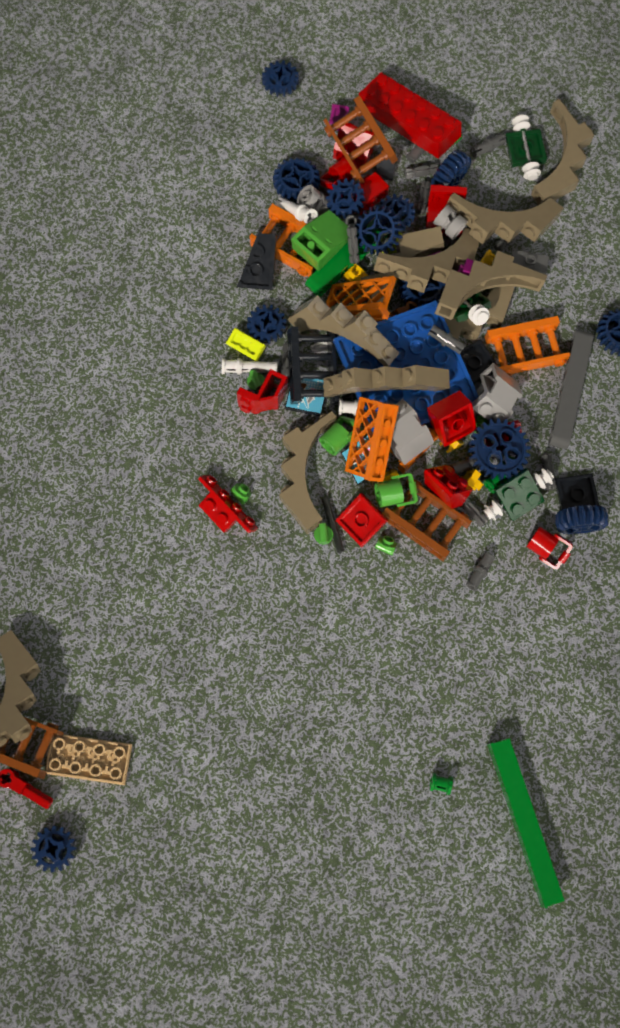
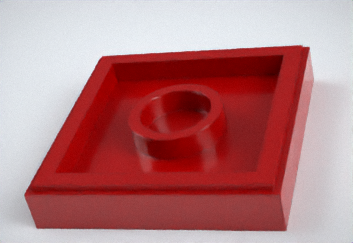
(362, 520)

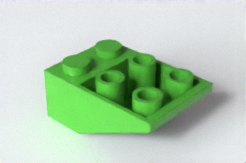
(320, 239)

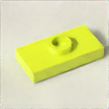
(245, 344)

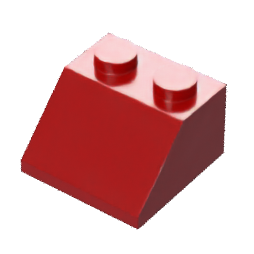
(452, 418)

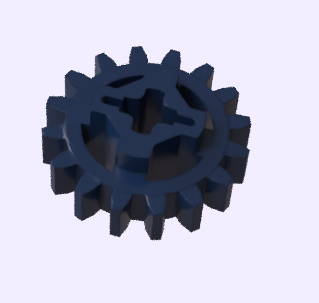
(280, 78)
(345, 206)
(401, 207)
(273, 328)
(56, 856)

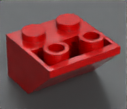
(354, 144)
(447, 485)

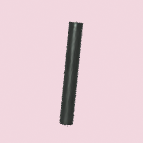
(332, 524)

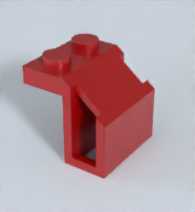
(437, 202)
(262, 401)

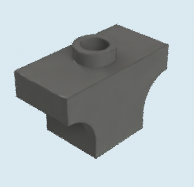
(531, 260)

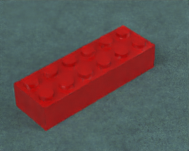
(411, 115)

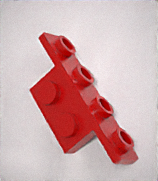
(222, 508)

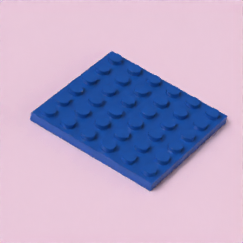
(410, 338)

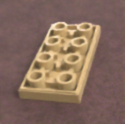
(88, 759)

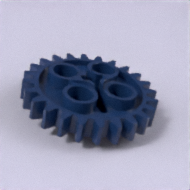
(482, 453)

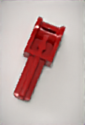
(24, 788)

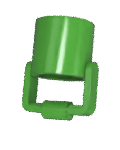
(337, 436)
(391, 491)

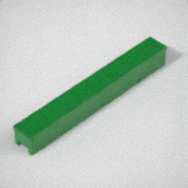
(526, 823)

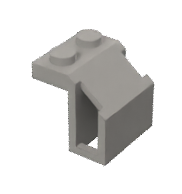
(498, 395)
(409, 435)

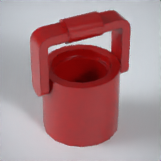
(338, 171)
(544, 543)

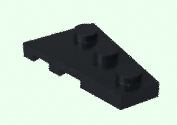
(261, 264)

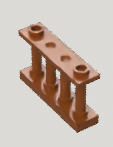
(377, 139)
(423, 538)
(35, 766)

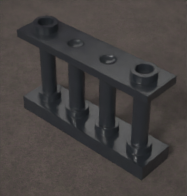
(295, 356)

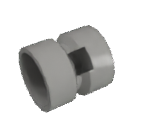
(313, 199)
(450, 222)

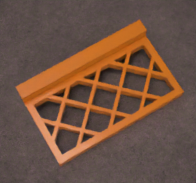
(376, 309)
(379, 439)

